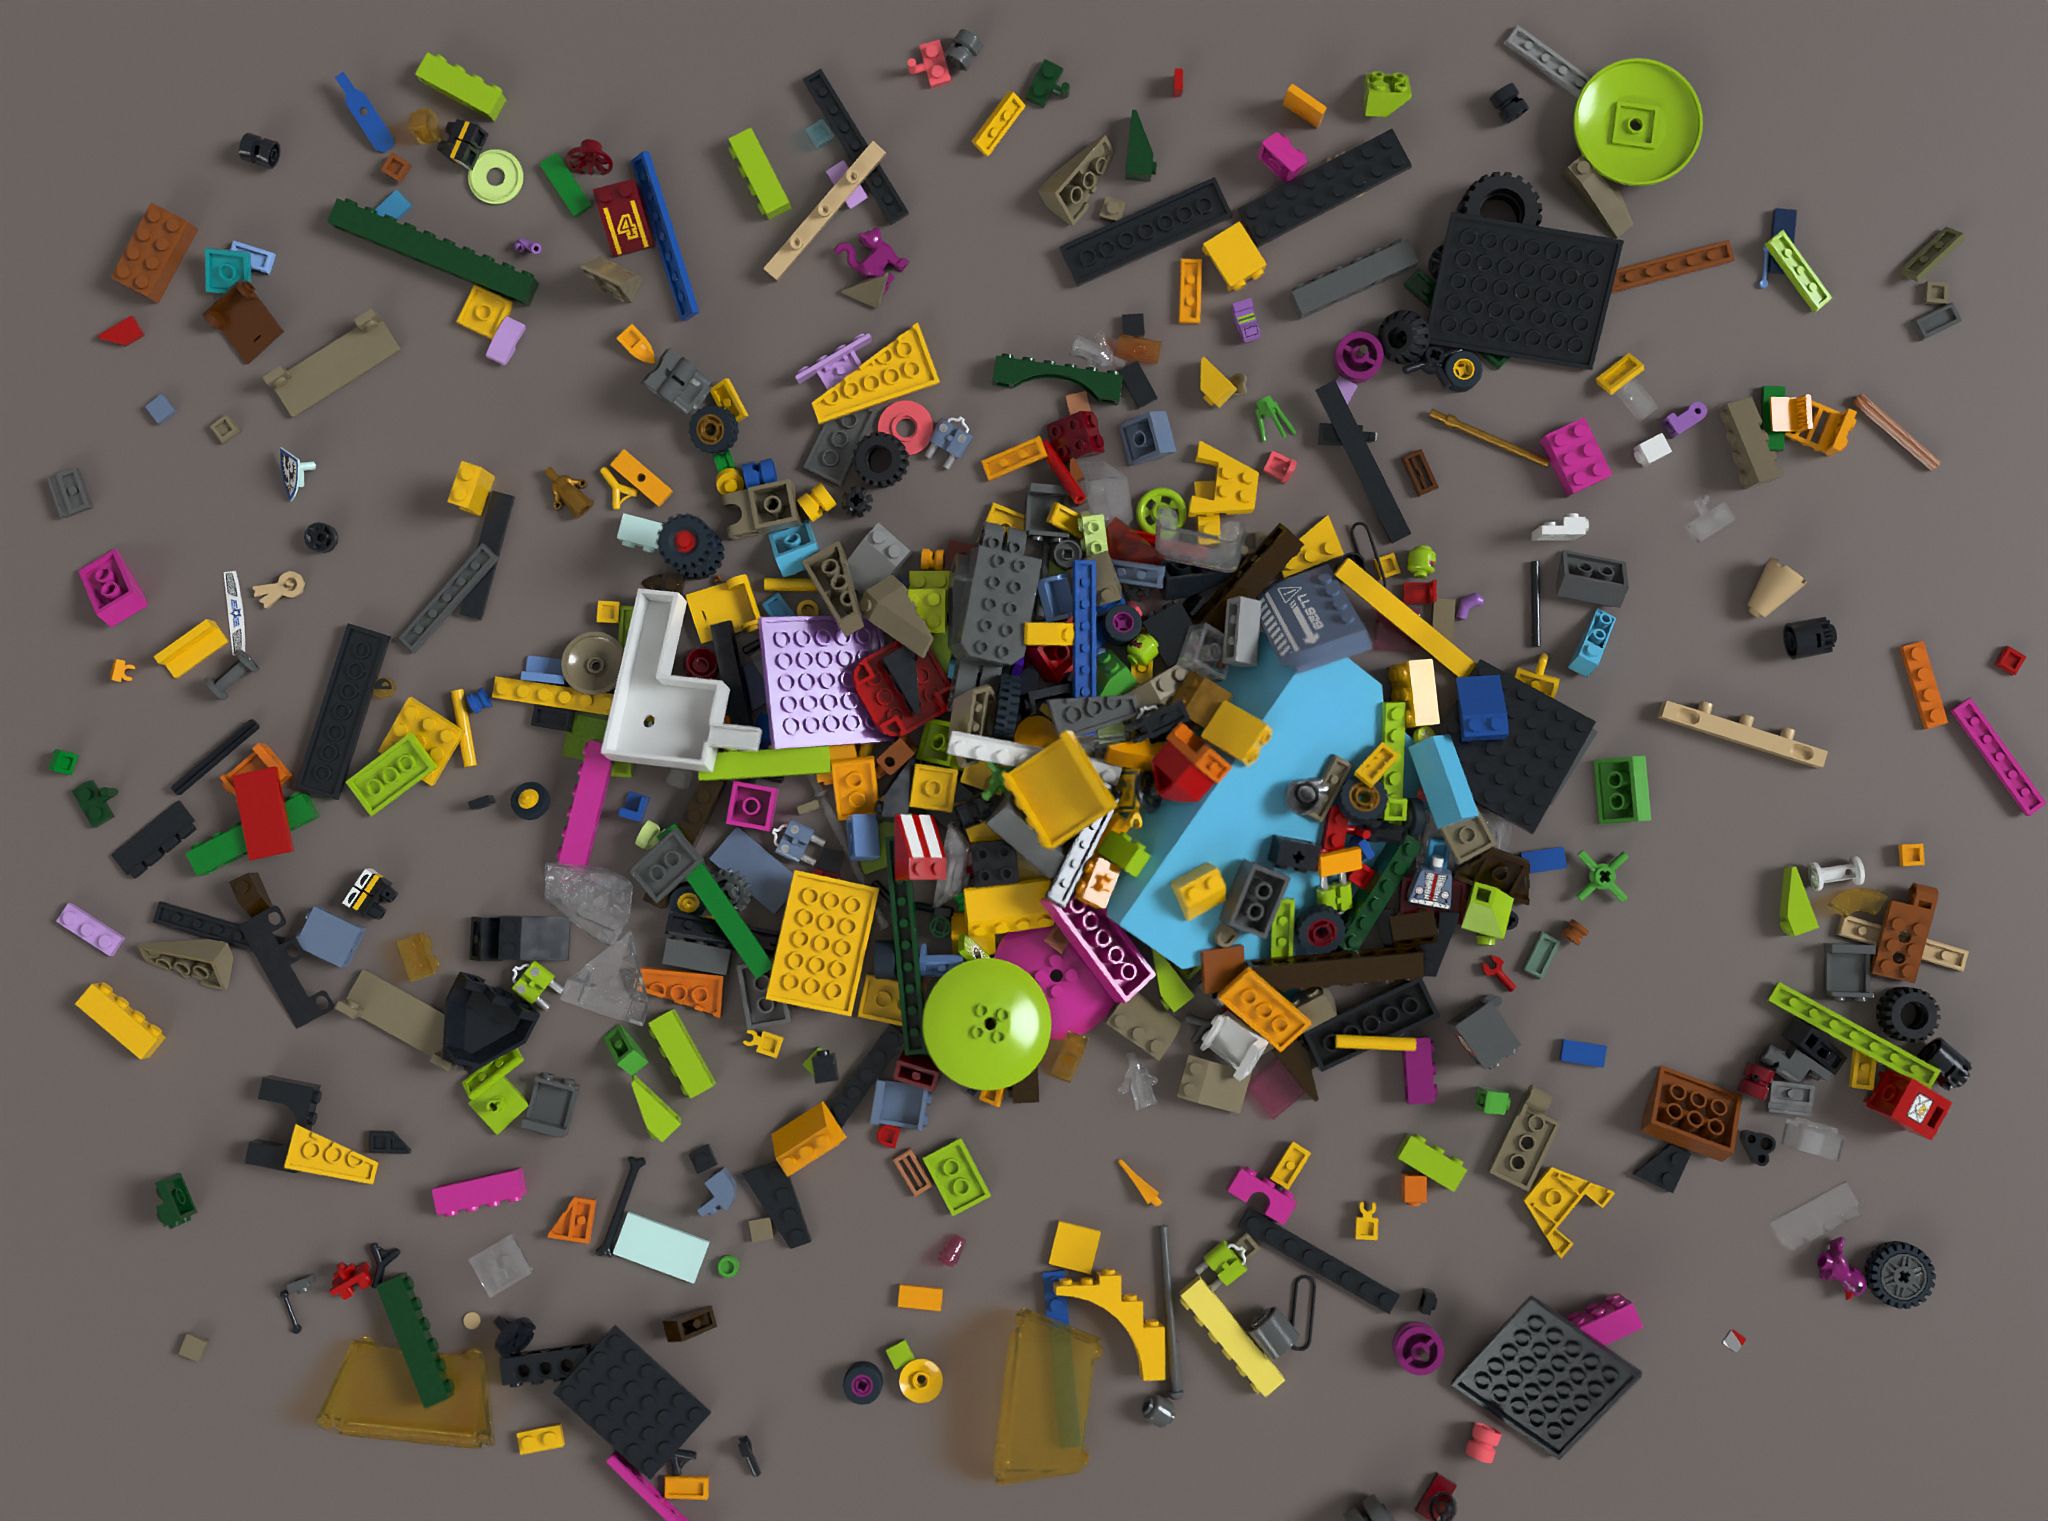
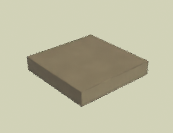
(1468, 838)

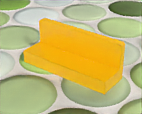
(192, 648)

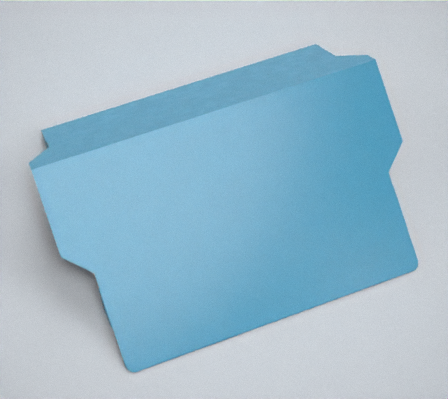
(1311, 718)

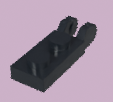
(1159, 721)

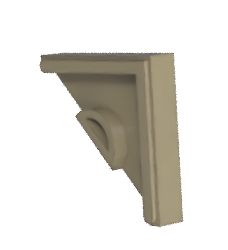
(868, 291)

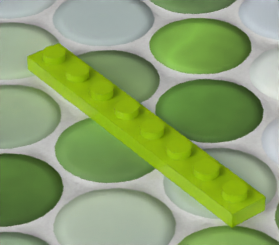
(1853, 1035)

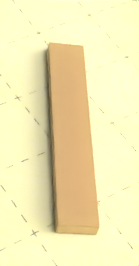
(1934, 951)

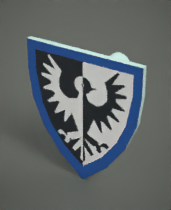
(293, 472)

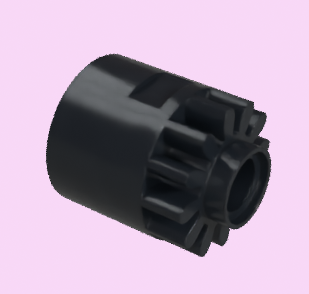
(1809, 637)
(1952, 1064)

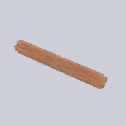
(1896, 432)

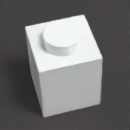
(1652, 450)

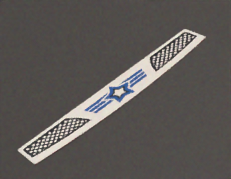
(235, 611)

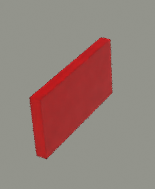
(263, 813)

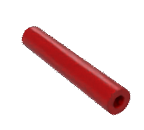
(1063, 474)

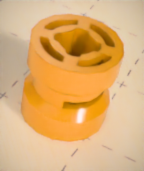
(932, 559)

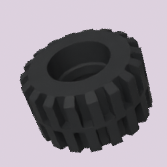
(864, 452)
(1925, 1014)

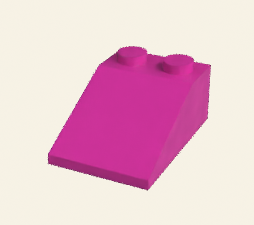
(112, 588)

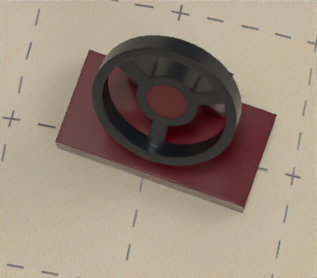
(1438, 1500)

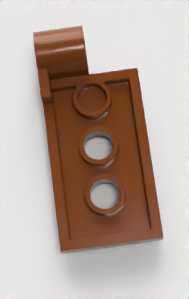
(1916, 920)

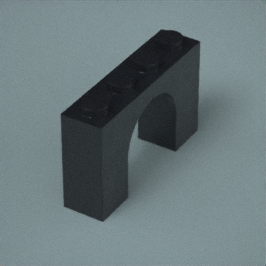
(302, 1100)

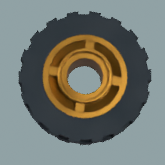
(725, 425)
(1354, 809)

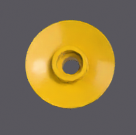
(921, 1391)

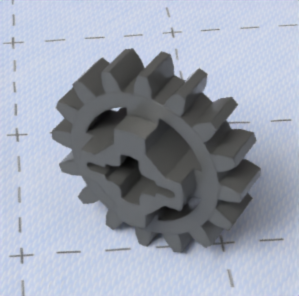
(734, 888)

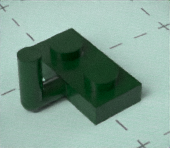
(1045, 84)
(94, 802)

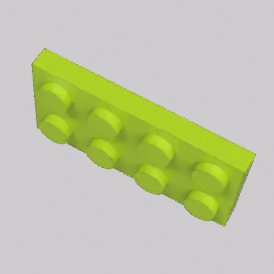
(391, 774)

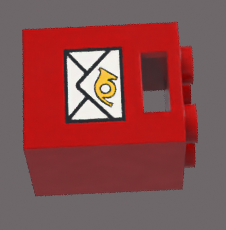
(1908, 1104)

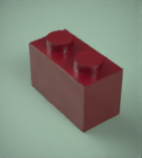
(917, 1071)

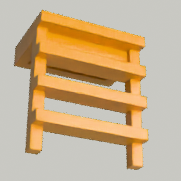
(1834, 432)

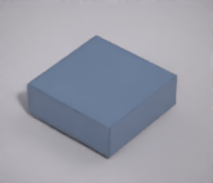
(161, 409)

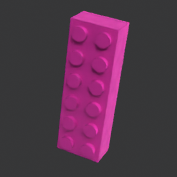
(1102, 947)

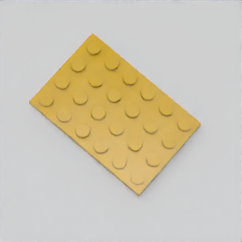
(822, 943)

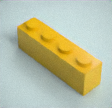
(121, 1020)

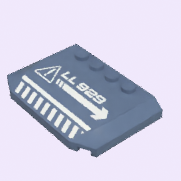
(1311, 620)

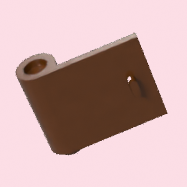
(244, 320)

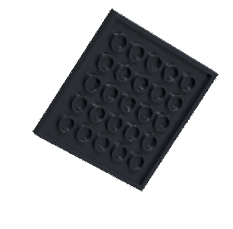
(1527, 768)
(1546, 1377)

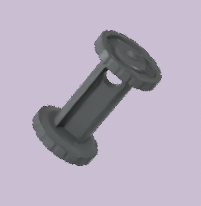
(230, 675)

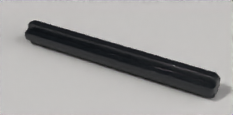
(215, 757)

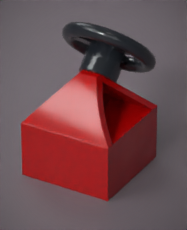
(1172, 779)

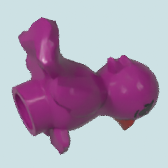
(1834, 1265)

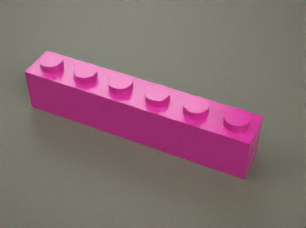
(587, 805)

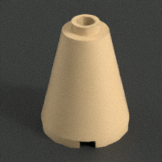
(1774, 588)

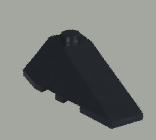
(1186, 580)

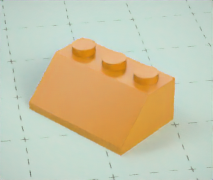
(806, 1138)

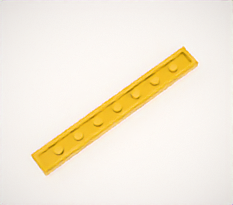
(1404, 619)

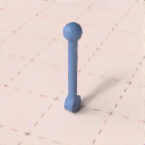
(1764, 283)

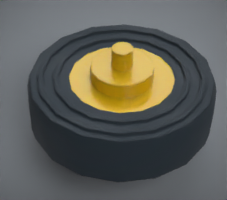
(530, 801)
(685, 900)

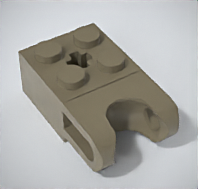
(758, 511)

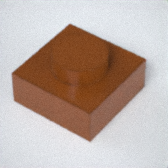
(396, 167)

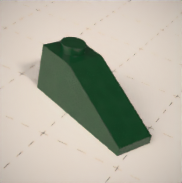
(1140, 155)

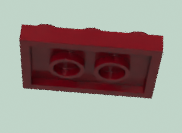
(1458, 900)

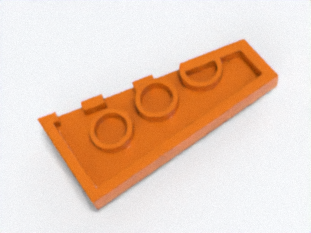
(691, 988)

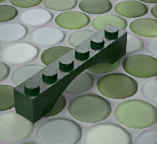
(1013, 372)

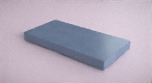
(767, 875)

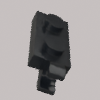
(1328, 436)

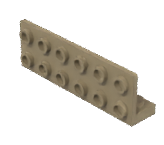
(334, 364)
(398, 1015)

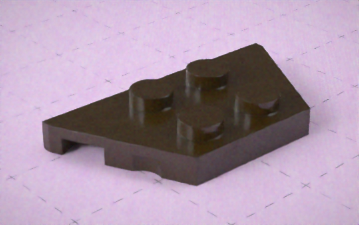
(1500, 871)

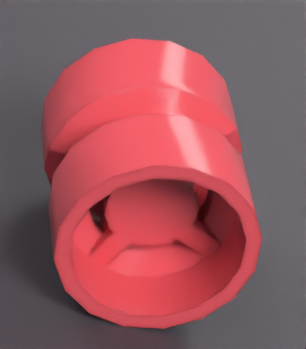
(1482, 1445)

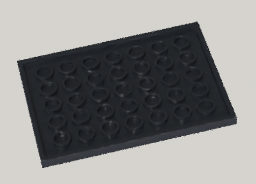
(1522, 290)

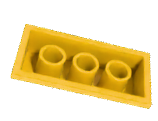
(1006, 908)

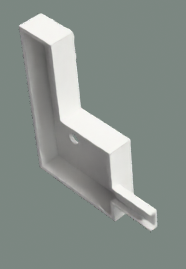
(685, 709)

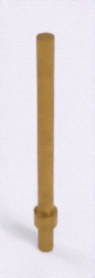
(1451, 421)

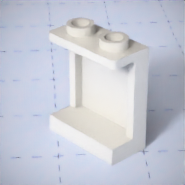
(1234, 1043)

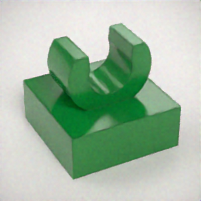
(63, 761)

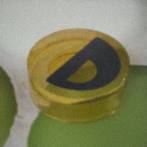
(384, 687)

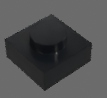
(703, 1159)
(1427, 1301)

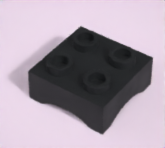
(994, 863)

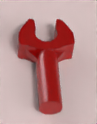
(1497, 971)

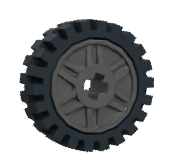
(1885, 1279)

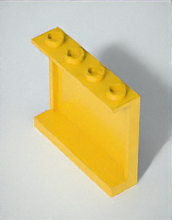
(1059, 791)

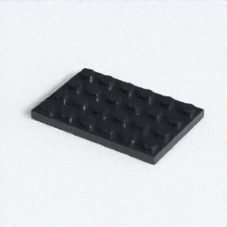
(632, 1402)

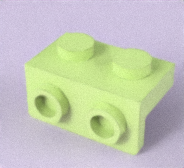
(1093, 532)

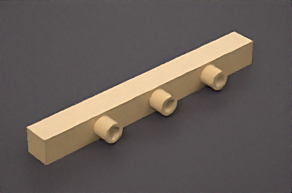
(825, 211)
(1742, 733)

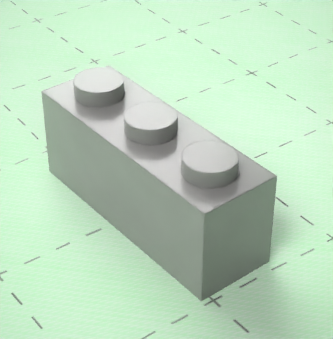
(1241, 632)

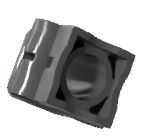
(678, 382)

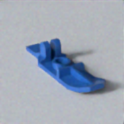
(370, 123)

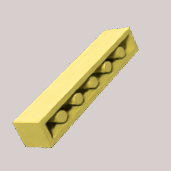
(1231, 1335)

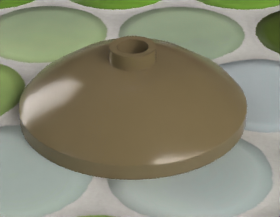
(581, 657)

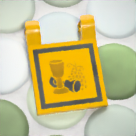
(1128, 801)

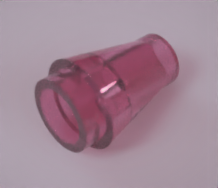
(951, 1252)

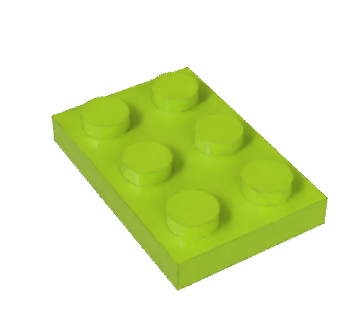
(956, 1176)

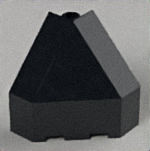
(483, 1023)

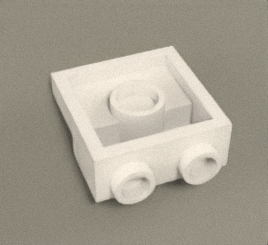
(1566, 529)

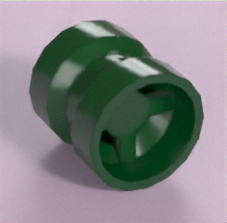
(940, 926)

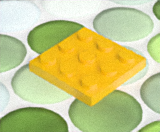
(432, 730)

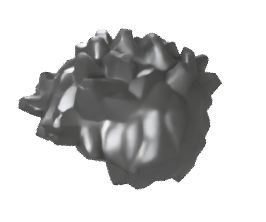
(1305, 795)

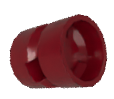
(1753, 1088)

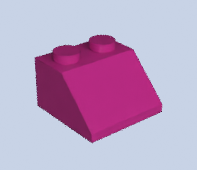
(1282, 157)

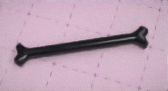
(635, 1165)

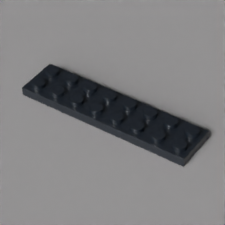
(1325, 188)
(1146, 231)
(343, 711)

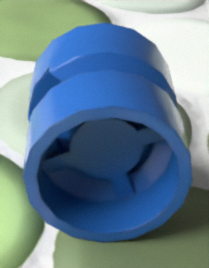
(759, 473)

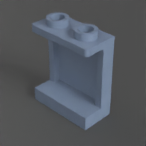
(330, 936)
(900, 1104)

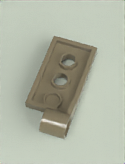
(1529, 1122)

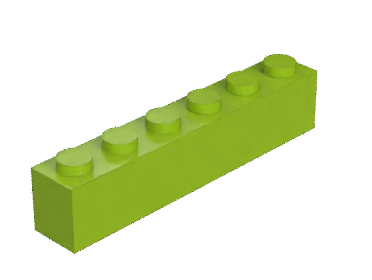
(768, 763)

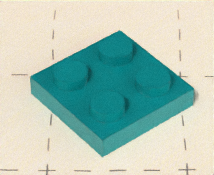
(225, 268)

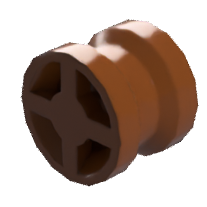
(1574, 932)

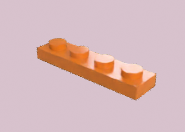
(1923, 685)

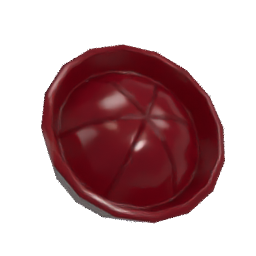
(694, 665)

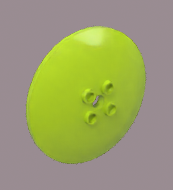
(1654, 98)
(957, 1032)

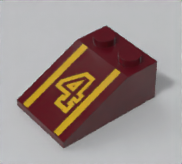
(623, 217)

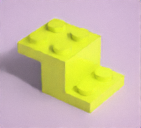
(930, 596)

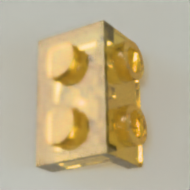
(417, 957)

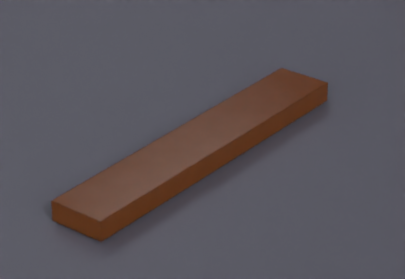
(1672, 266)

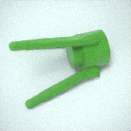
(1268, 408)

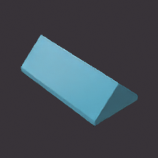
(1443, 781)

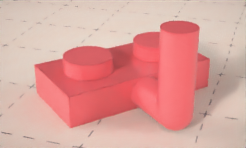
(933, 64)

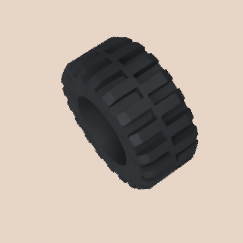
(1506, 189)

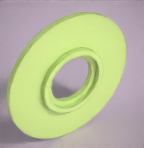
(511, 184)

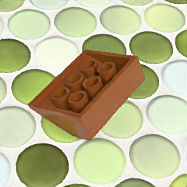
(1692, 1114)

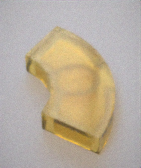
(1858, 900)

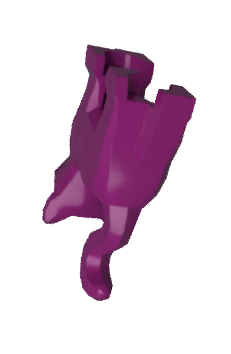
(877, 260)

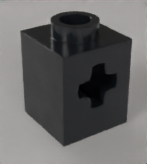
(825, 1066)

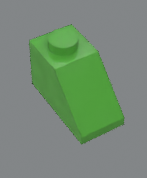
(625, 1050)
(1492, 1101)

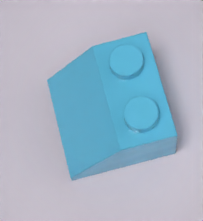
(792, 547)

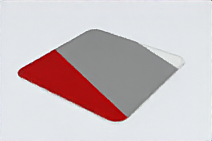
(1734, 1341)

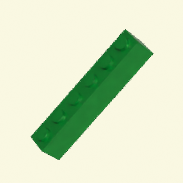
(230, 846)

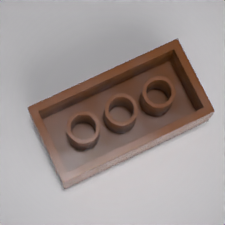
(154, 252)

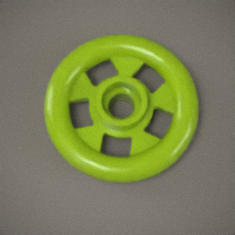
(1156, 495)

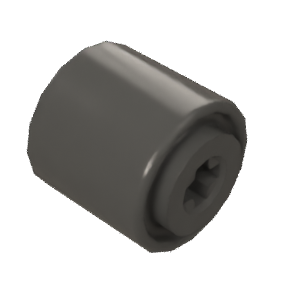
(1272, 1332)

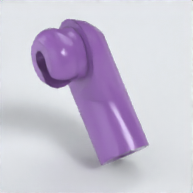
(530, 246)

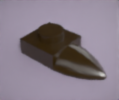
(665, 582)

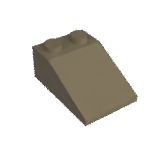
(1212, 1084)

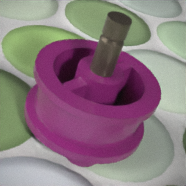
(1358, 357)
(1418, 1348)

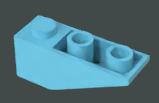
(1592, 643)

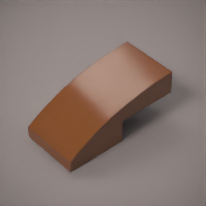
(1077, 475)

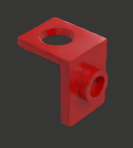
(1420, 592)

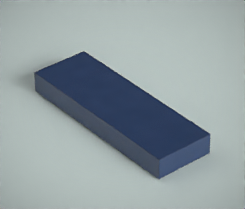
(1782, 220)

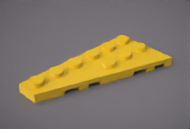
(889, 374)

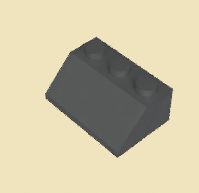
(1592, 579)

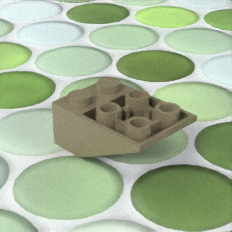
(612, 278)

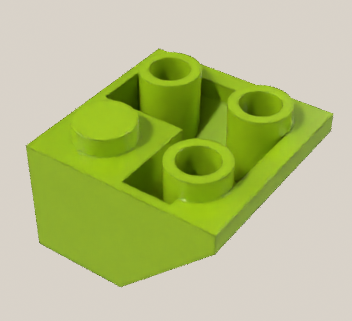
(1385, 93)
(1487, 911)

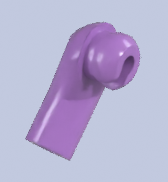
(1468, 602)

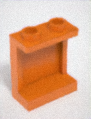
(1205, 758)
(260, 759)

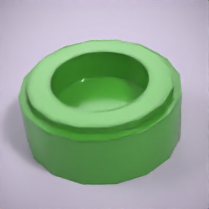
(728, 1266)

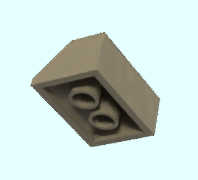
(1144, 1024)

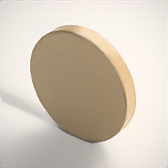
(472, 1320)

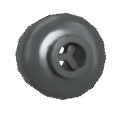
(1158, 1411)

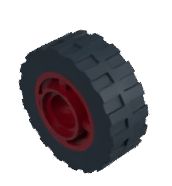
(1325, 939)

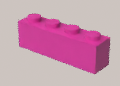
(479, 1191)

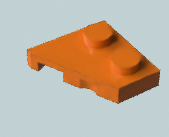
(576, 1221)

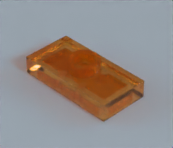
(1138, 348)

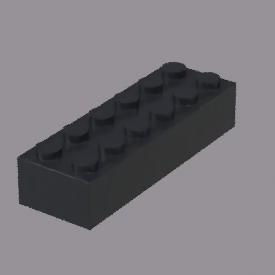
(1380, 1015)

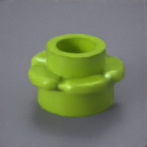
(1485, 940)

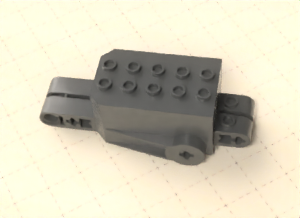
(988, 603)

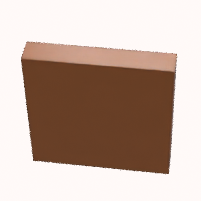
(1221, 966)

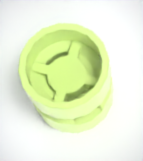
(648, 835)

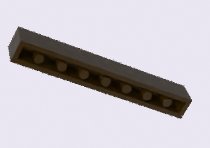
(696, 818)
(1340, 968)

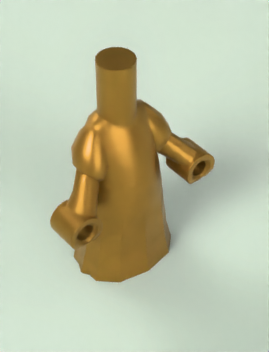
(565, 488)

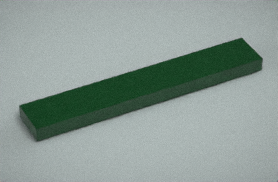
(1423, 288)

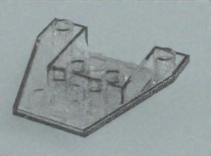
(590, 898)

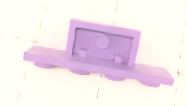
(837, 366)

